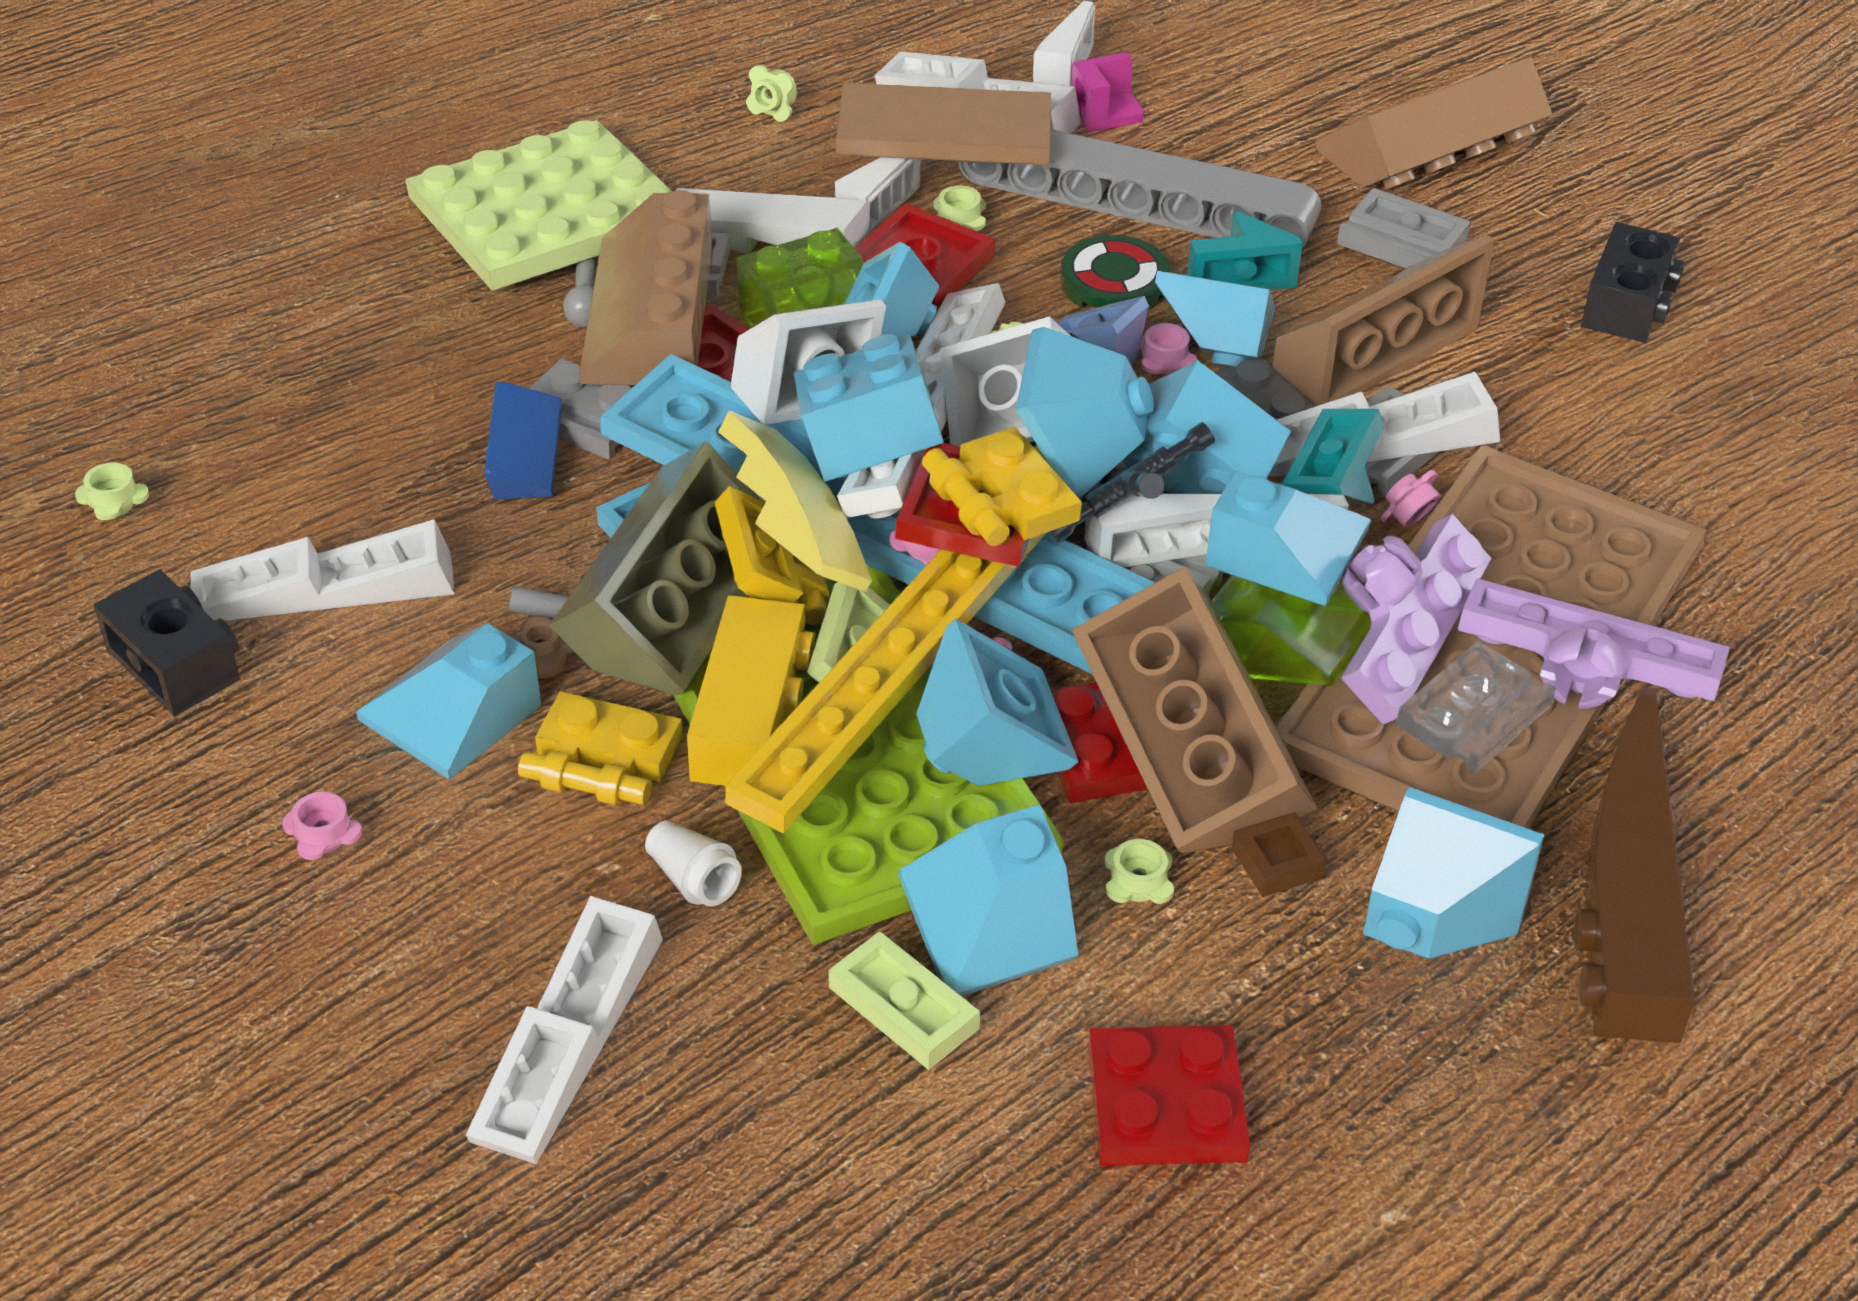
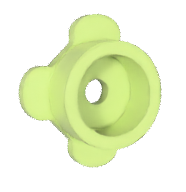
(782, 89)
(962, 206)
(110, 490)
(1139, 872)

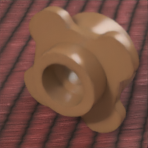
(549, 648)

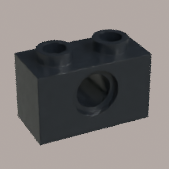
(168, 641)

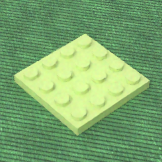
(534, 201)

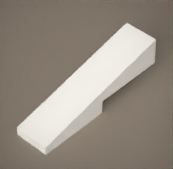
(970, 73)
(782, 217)
(1421, 422)
(1158, 528)
(297, 579)
(566, 1031)

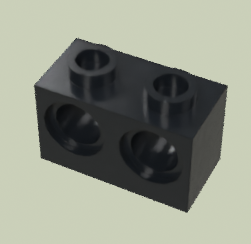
(1633, 283)

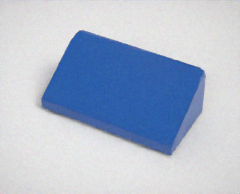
(522, 442)

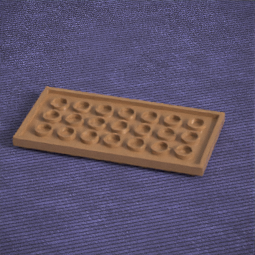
(1543, 540)

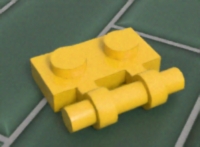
(1016, 487)
(763, 565)
(601, 749)

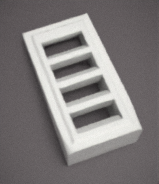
(1064, 45)
(876, 185)

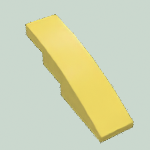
(798, 505)

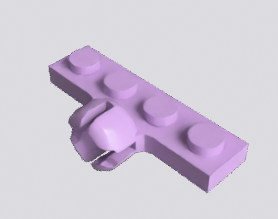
(1411, 610)
(1592, 648)

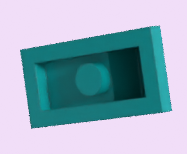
(1251, 256)
(1336, 455)

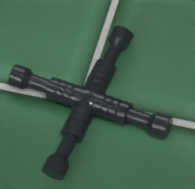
(1138, 480)

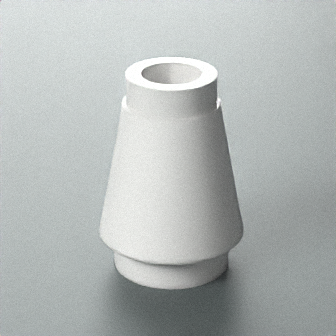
(694, 863)

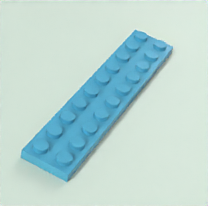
(1039, 601)

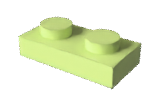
(845, 621)
(904, 1000)

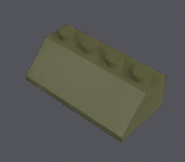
(660, 581)

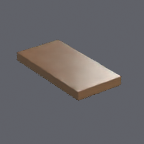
(944, 124)

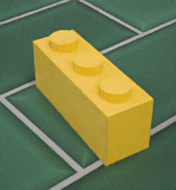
(747, 685)

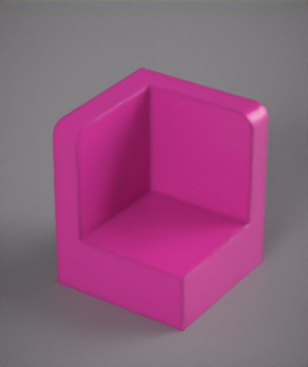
(1105, 92)

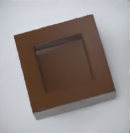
(1278, 854)

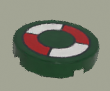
(1111, 270)

